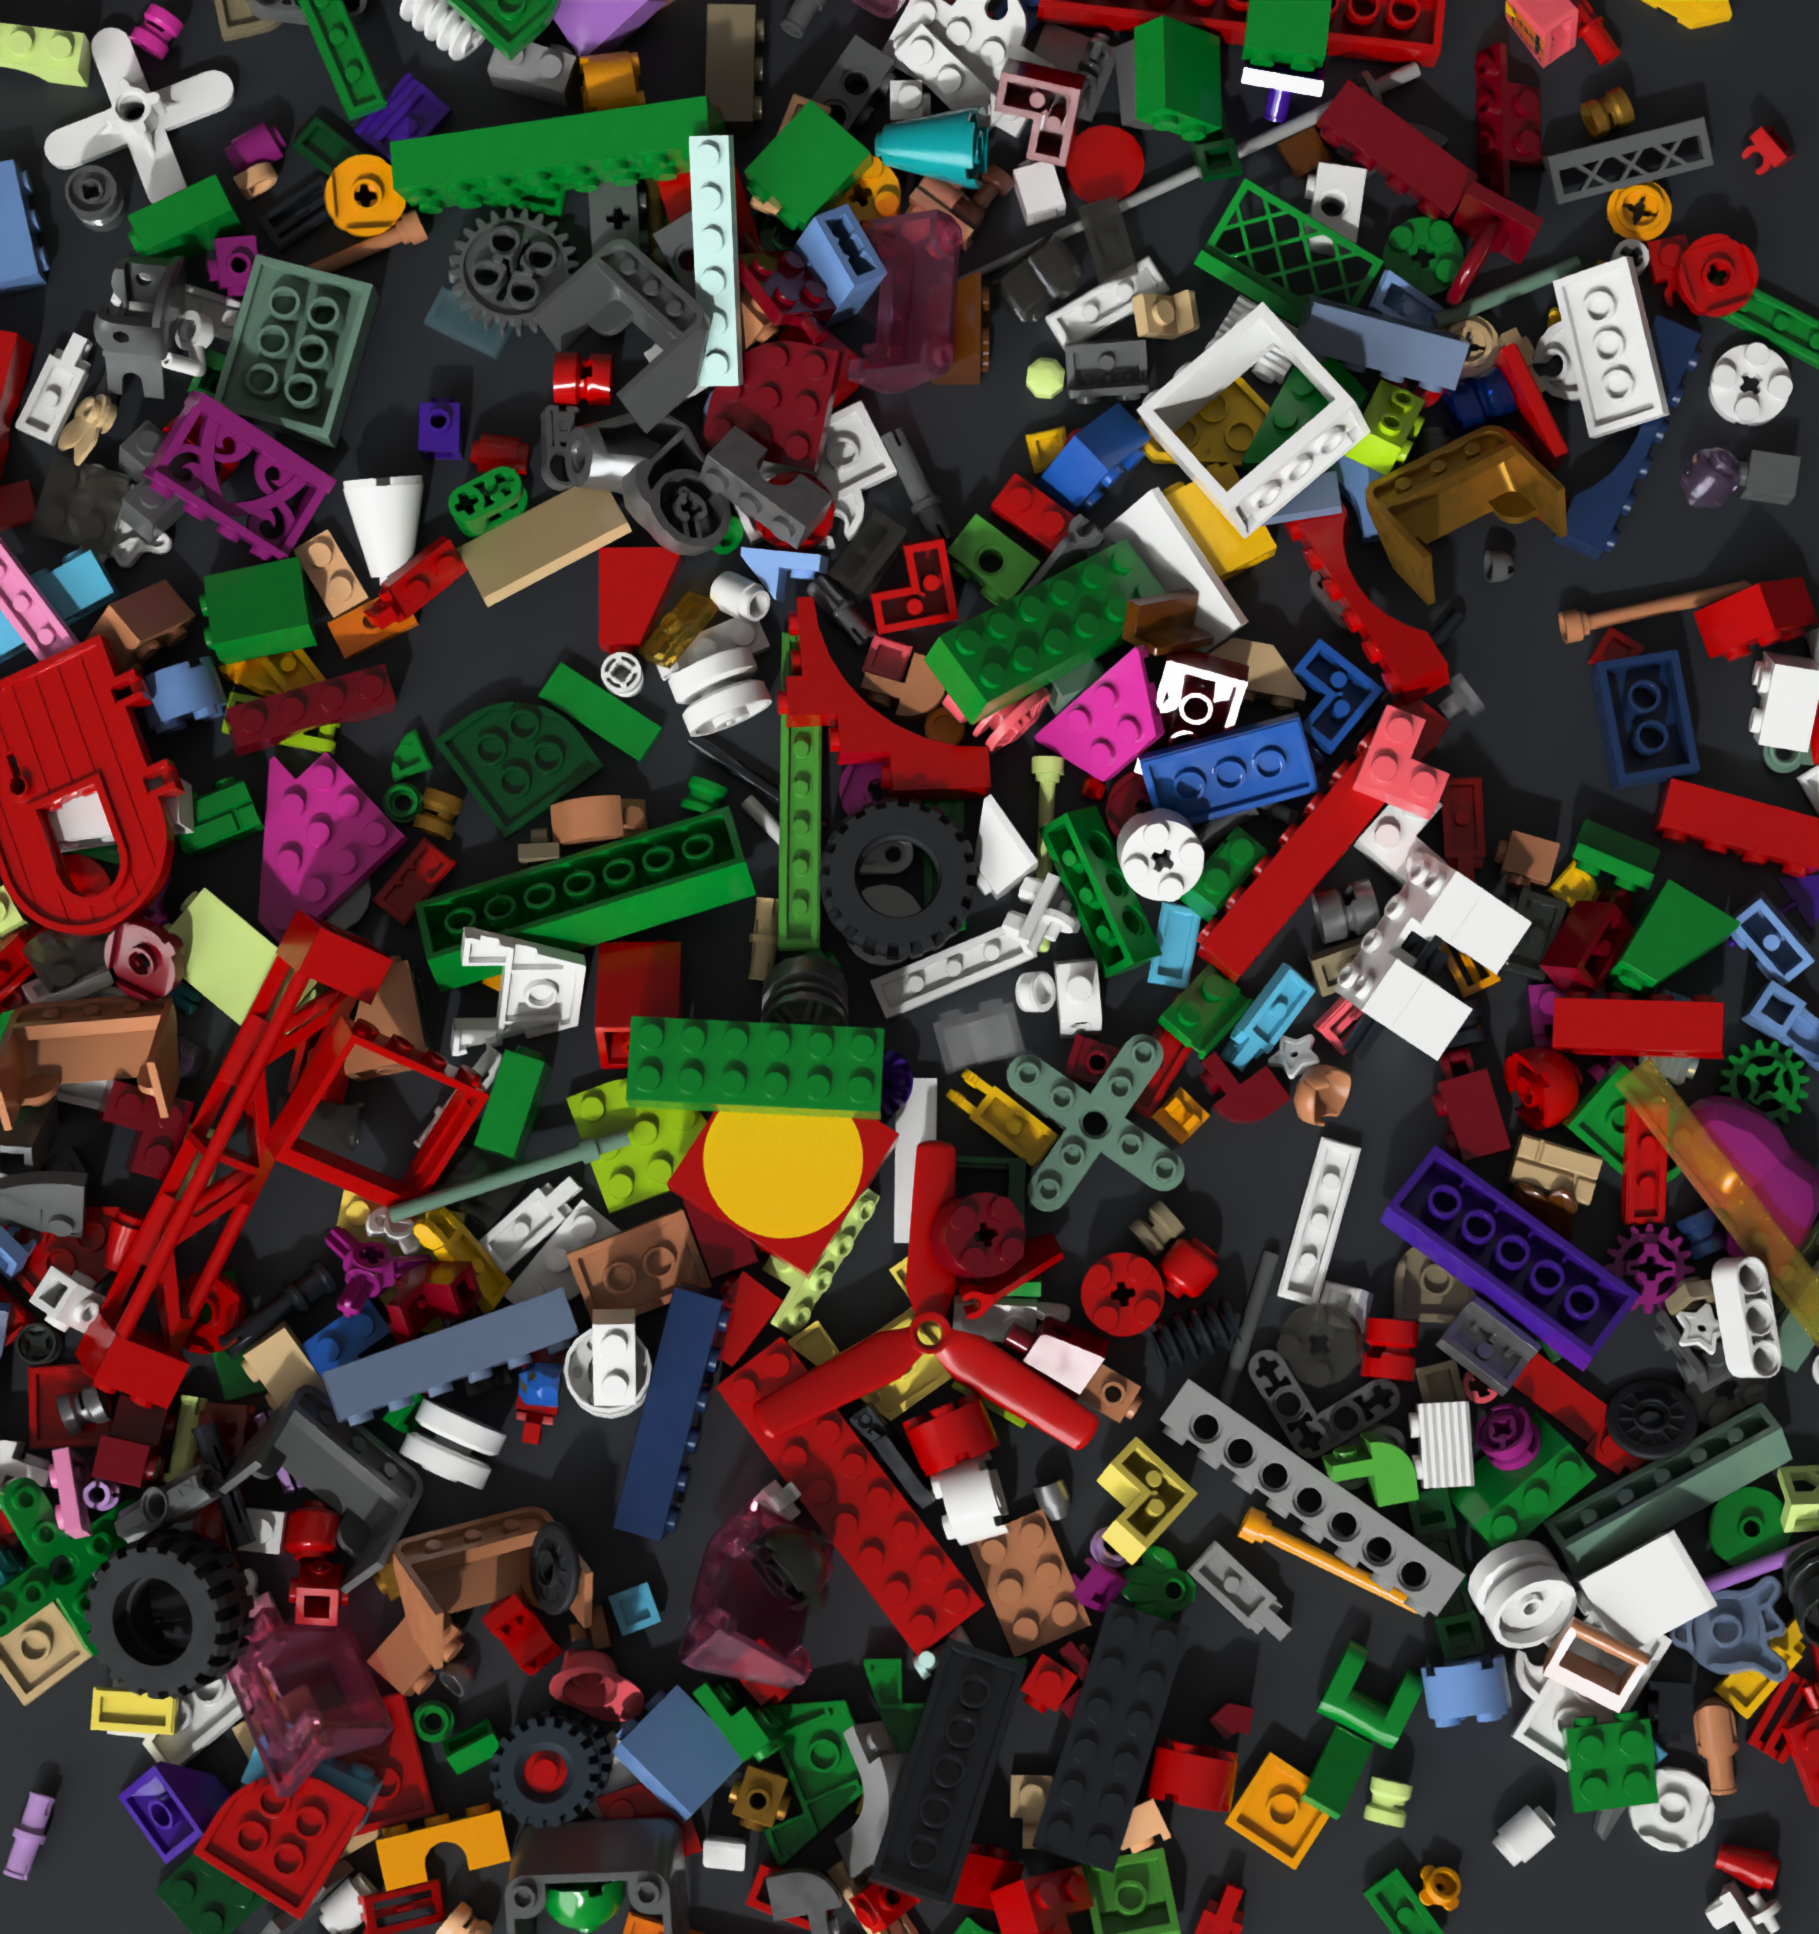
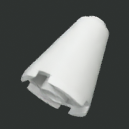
(386, 520)

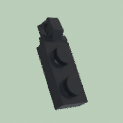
(893, 1453)

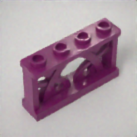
(293, 475)

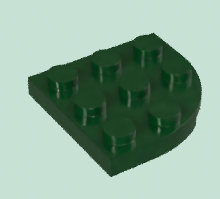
(518, 761)

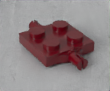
(784, 288)

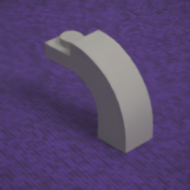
(881, 1776)

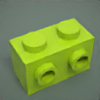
(1391, 419)

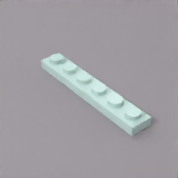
(717, 256)

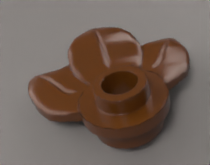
(1552, 1209)

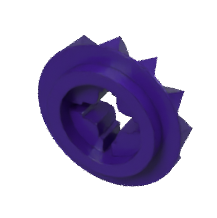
(899, 1073)

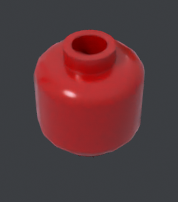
(1188, 1268)
(312, 1532)

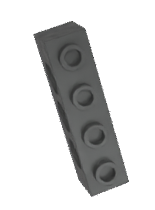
(860, 64)

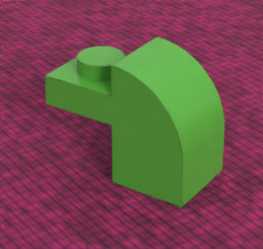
(1383, 1464)

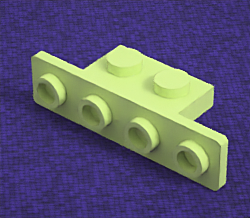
(805, 1292)

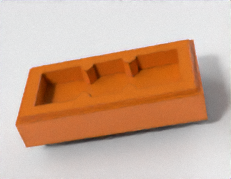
(357, 635)

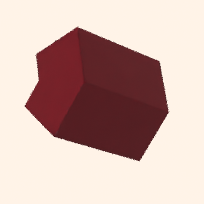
(1231, 1718)

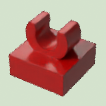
(1771, 147)

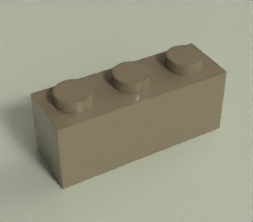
(734, 64)

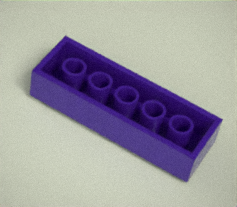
(1509, 1258)

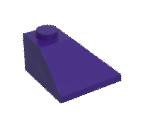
(174, 1806)

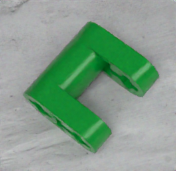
(469, 498)
(1361, 1712)

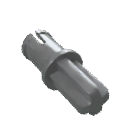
(840, 611)

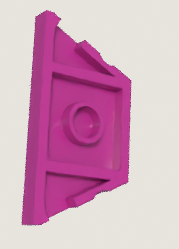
(1109, 720)

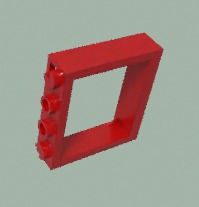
(435, 1151)

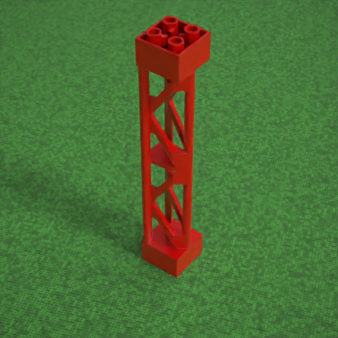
(151, 1364)

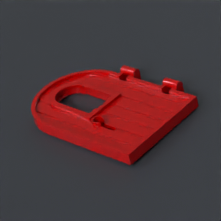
(68, 745)

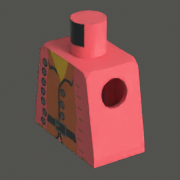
(1544, 26)

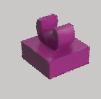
(1098, 1586)

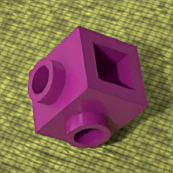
(229, 249)

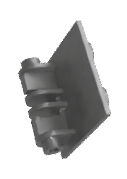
(1079, 55)

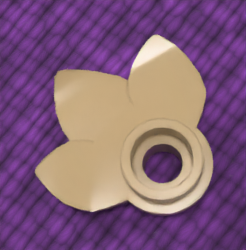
(91, 417)

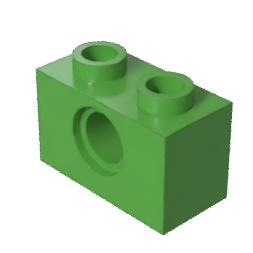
(983, 540)

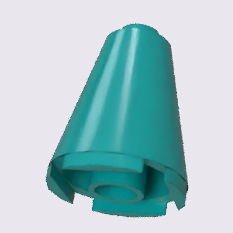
(938, 146)

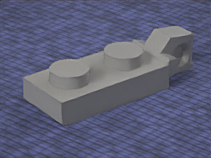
(1238, 1591)

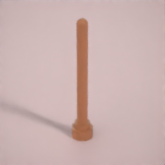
(406, 230)
(1576, 624)

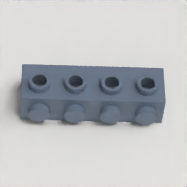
(1382, 343)

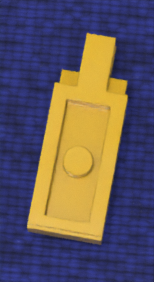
(1749, 1689)

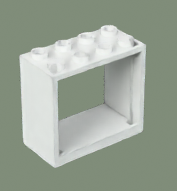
(1289, 466)

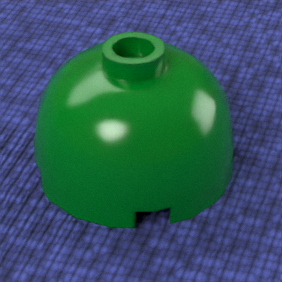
(585, 1904)

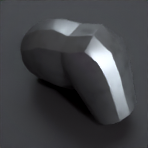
(656, 477)

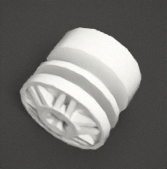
(579, 1377)

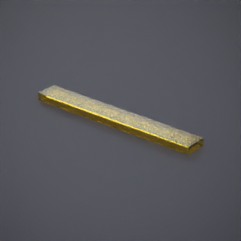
(1724, 1191)

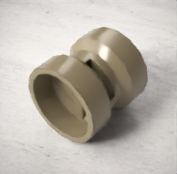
(1157, 1228)

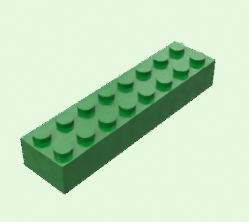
(551, 155)
(592, 894)

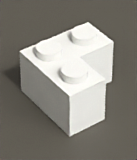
(1787, 701)
(1393, 842)

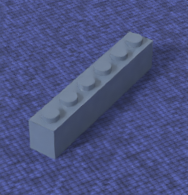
(450, 1355)

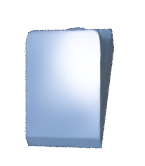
(1402, 300)
(773, 565)

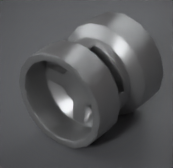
(83, 1408)

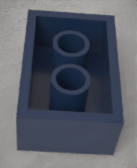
(1644, 719)

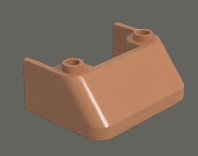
(88, 1043)
(470, 1568)

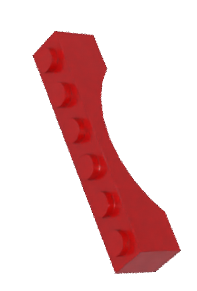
(1405, 653)

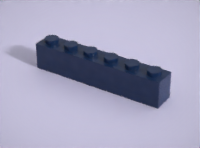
(672, 1411)

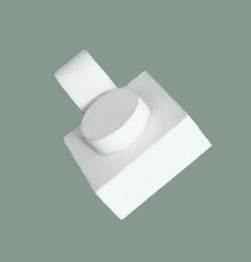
(780, 1499)

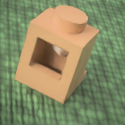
(1143, 1825)

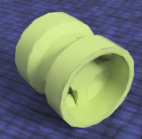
(1388, 1801)

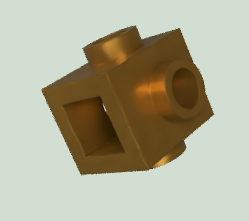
(772, 1786)

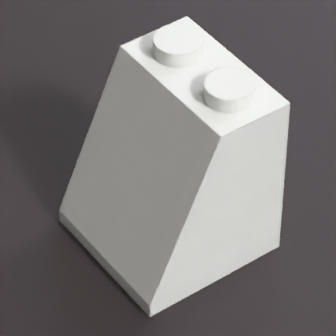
(1645, 1591)

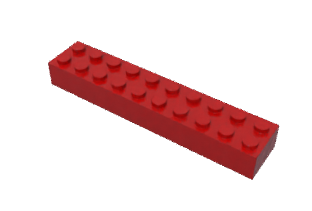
(1357, 28)

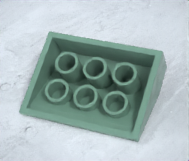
(297, 350)

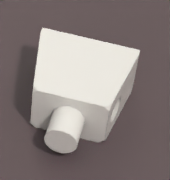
(1078, 997)

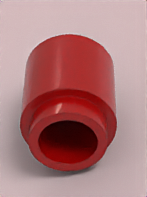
(499, 451)

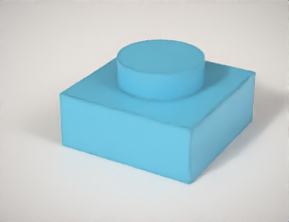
(635, 1608)

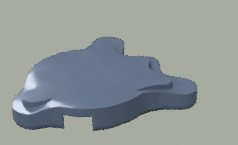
(1738, 1632)

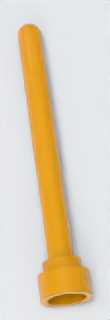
(1259, 1528)

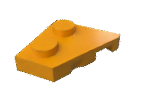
(273, 673)

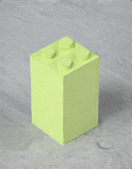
(228, 956)

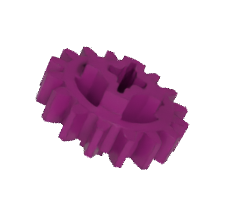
(1649, 1249)

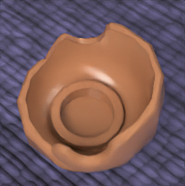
(1321, 1093)

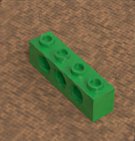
(1099, 891)

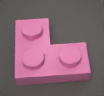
(71, 1475)

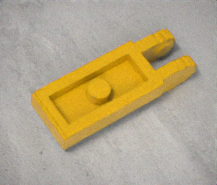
(1006, 1121)
(455, 1242)

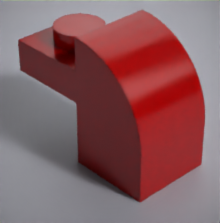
(522, 1632)

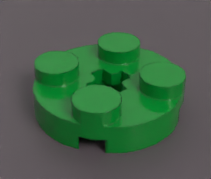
(1434, 237)

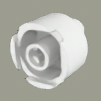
(1169, 875)
(972, 1500)

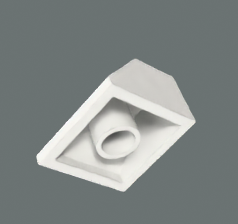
(1000, 853)

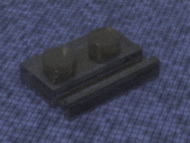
(470, 1163)

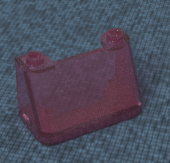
(914, 301)
(734, 1619)

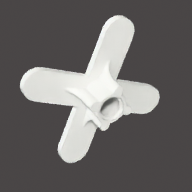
(144, 136)

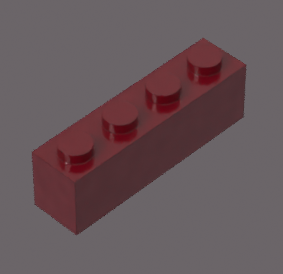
(1396, 151)

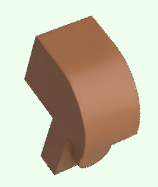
(915, 697)
(597, 820)

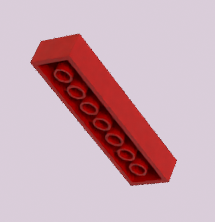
(1303, 858)
(857, 1507)

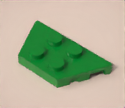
(1295, 407)

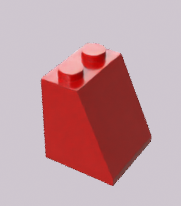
(634, 981)

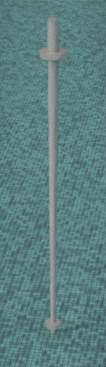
(1372, 86)

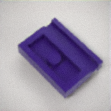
(409, 114)

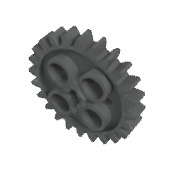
(481, 259)

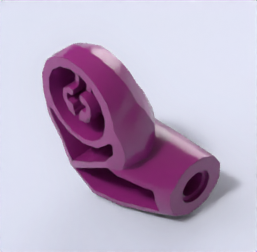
(1767, 1163)

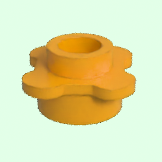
(1450, 1884)

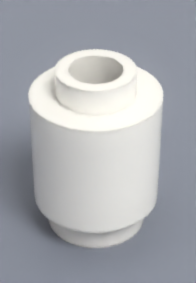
(740, 597)
(1524, 1834)
(341, 1907)

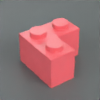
(1392, 774)

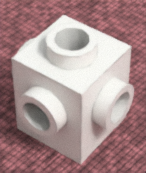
(68, 1299)

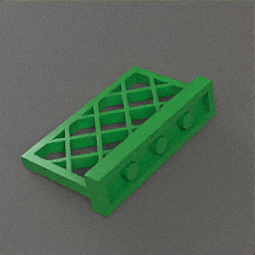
(1260, 286)

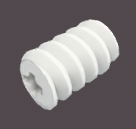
(443, 25)

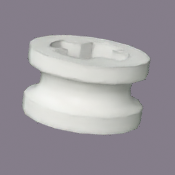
(1630, 246)

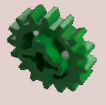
(1747, 1072)

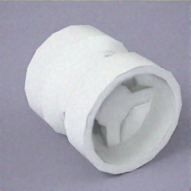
(623, 683)

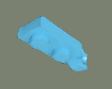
(1267, 1017)

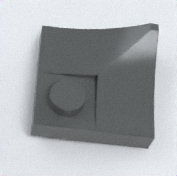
(45, 1202)

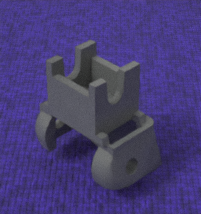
(139, 339)

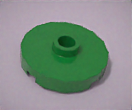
(1728, 1519)

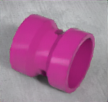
(156, 31)

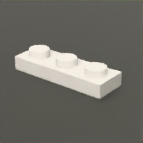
(947, 74)

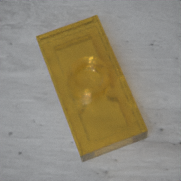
(678, 630)

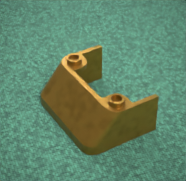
(1454, 487)

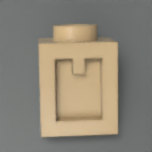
(1165, 315)

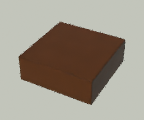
(1303, 153)

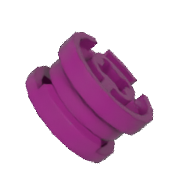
(1508, 1437)

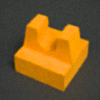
(1180, 1116)

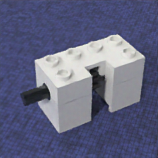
(1394, 957)

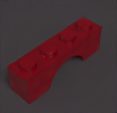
(289, 713)

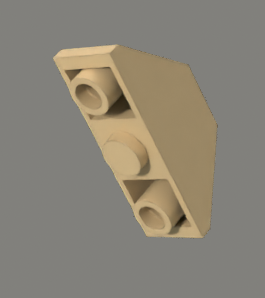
(1268, 673)

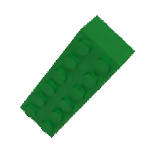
(1041, 632)
(755, 1067)

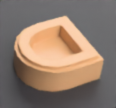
(256, 180)

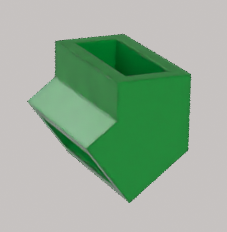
(472, 1746)

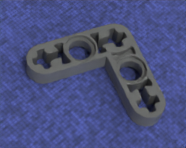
(1323, 1420)

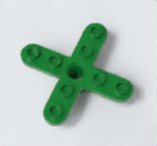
(42, 1538)

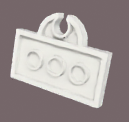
(973, 38)
(1604, 349)
(849, 465)
(1556, 1704)

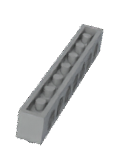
(1440, 1576)

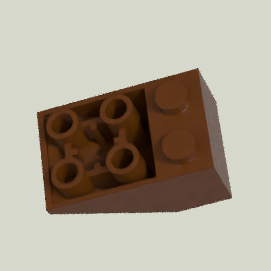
(970, 334)

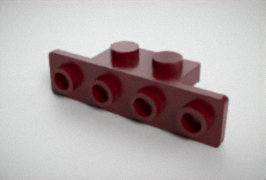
(1505, 121)

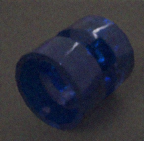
(1481, 401)

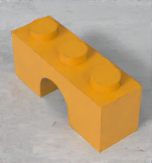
(404, 1850)

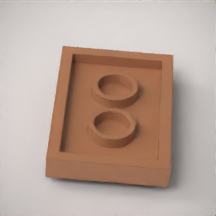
(639, 1265)
(1029, 1584)

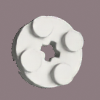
(1758, 363)

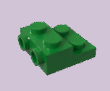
(749, 1729)
(1610, 1762)

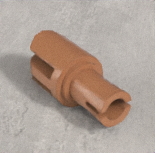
(1717, 1741)

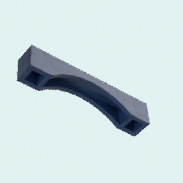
(1596, 510)

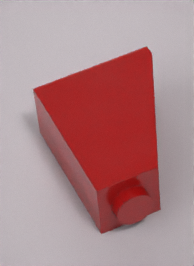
(632, 594)

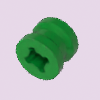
(703, 796)

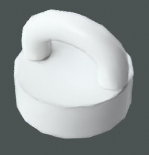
(1035, 991)

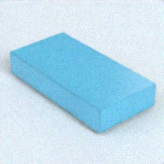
(1177, 941)

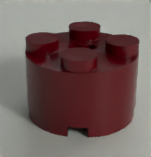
(1000, 1231)

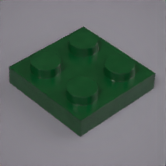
(207, 1898)

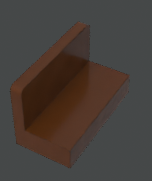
(1165, 623)

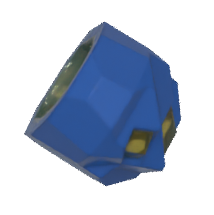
(541, 1384)

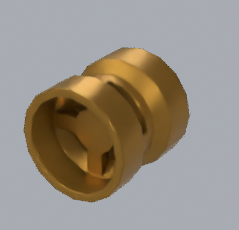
(1607, 113)
(438, 813)

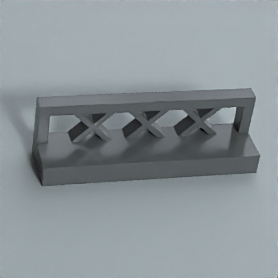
(1625, 144)

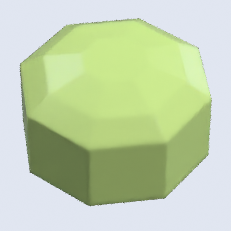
(1045, 378)

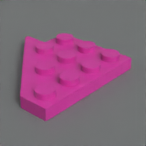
(318, 842)

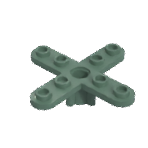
(1112, 1099)

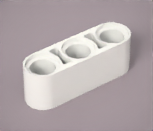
(1746, 1317)

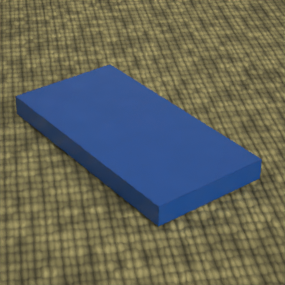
(1231, 770)

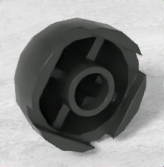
(790, 1563)

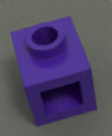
(441, 429)

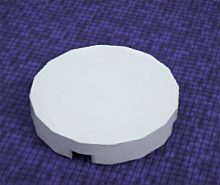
(1681, 1815)

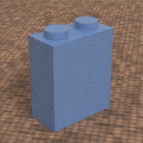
(841, 261)
(677, 1752)

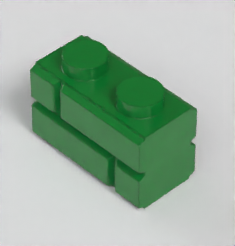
(222, 817)
(1224, 873)

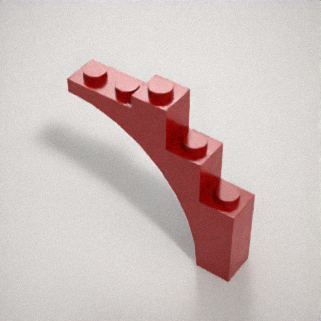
(861, 735)

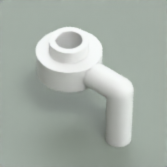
(195, 336)

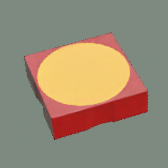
(783, 1177)

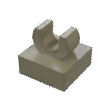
(539, 850)

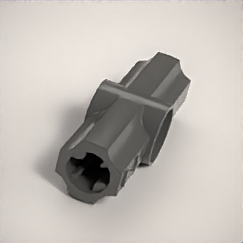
(169, 1503)

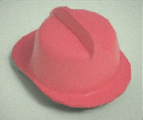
(593, 1686)

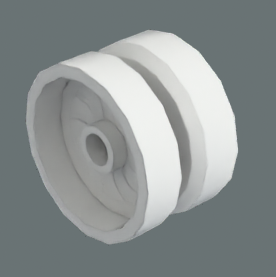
(719, 691)
(451, 1448)
(1522, 1594)

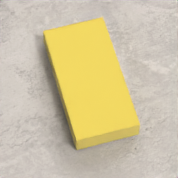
(127, 1712)

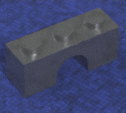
(786, 510)

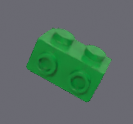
(1615, 853)

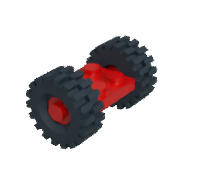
(551, 1767)

